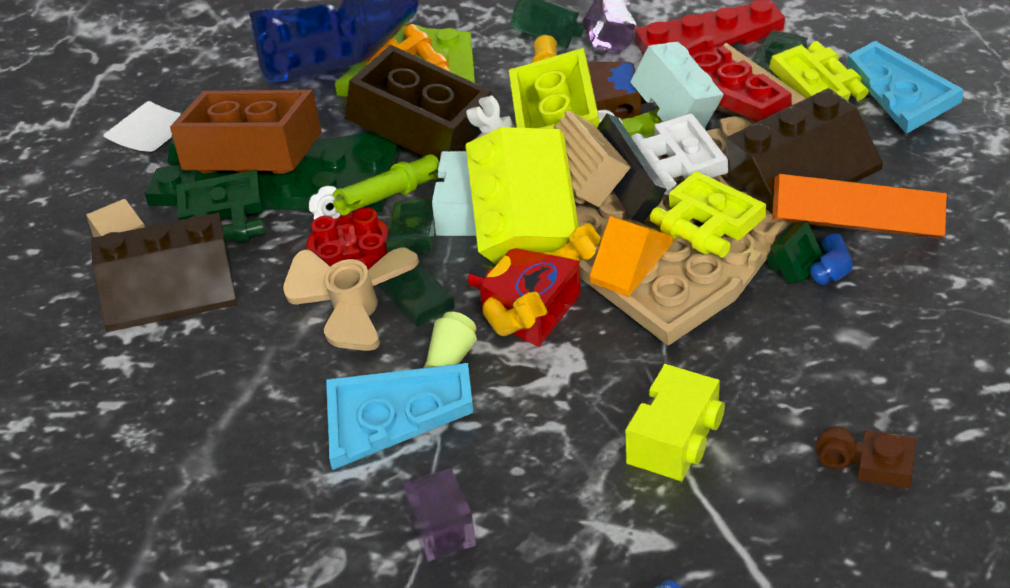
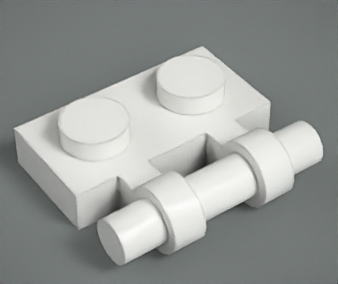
(687, 149)

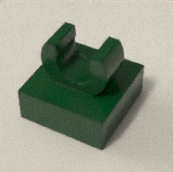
(794, 253)

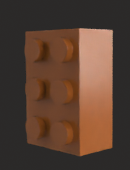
(246, 130)

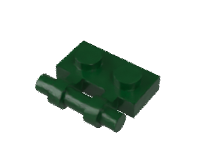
(231, 197)

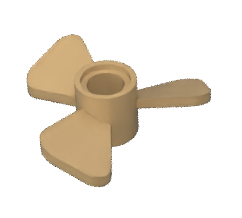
(350, 291)

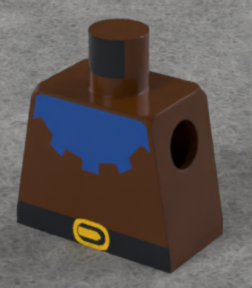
(614, 90)

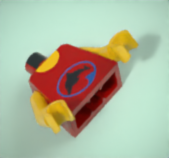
(533, 289)

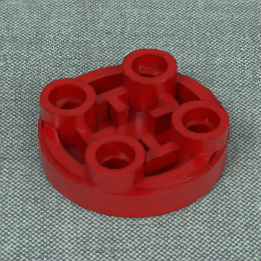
(349, 236)

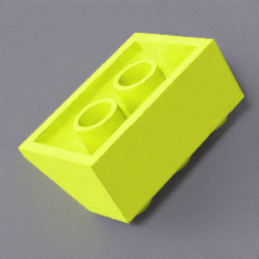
(552, 87)
(521, 191)

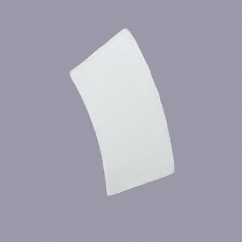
(144, 128)

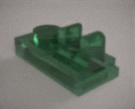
(547, 18)

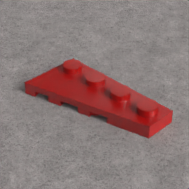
(727, 24)
(743, 91)

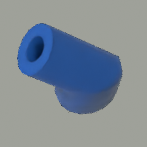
(834, 263)

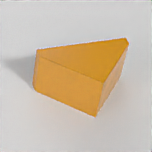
(627, 255)

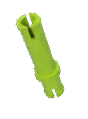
(401, 178)

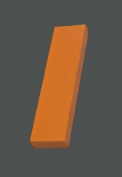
(859, 206)

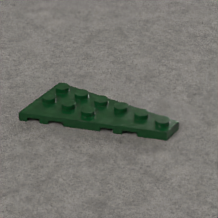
(327, 163)

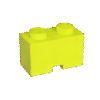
(675, 426)

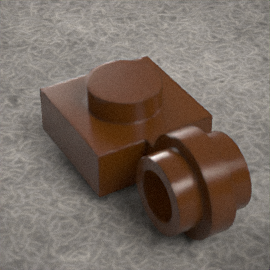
(881, 457)

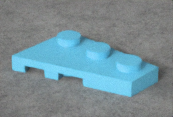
(902, 86)

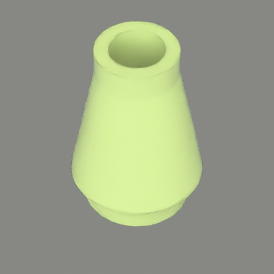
(451, 340)

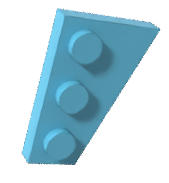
(392, 407)

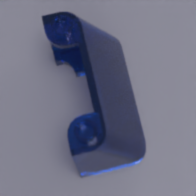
(323, 38)

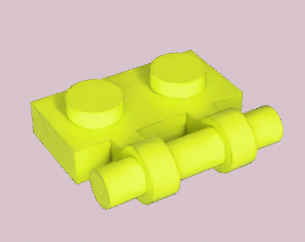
(815, 70)
(715, 205)

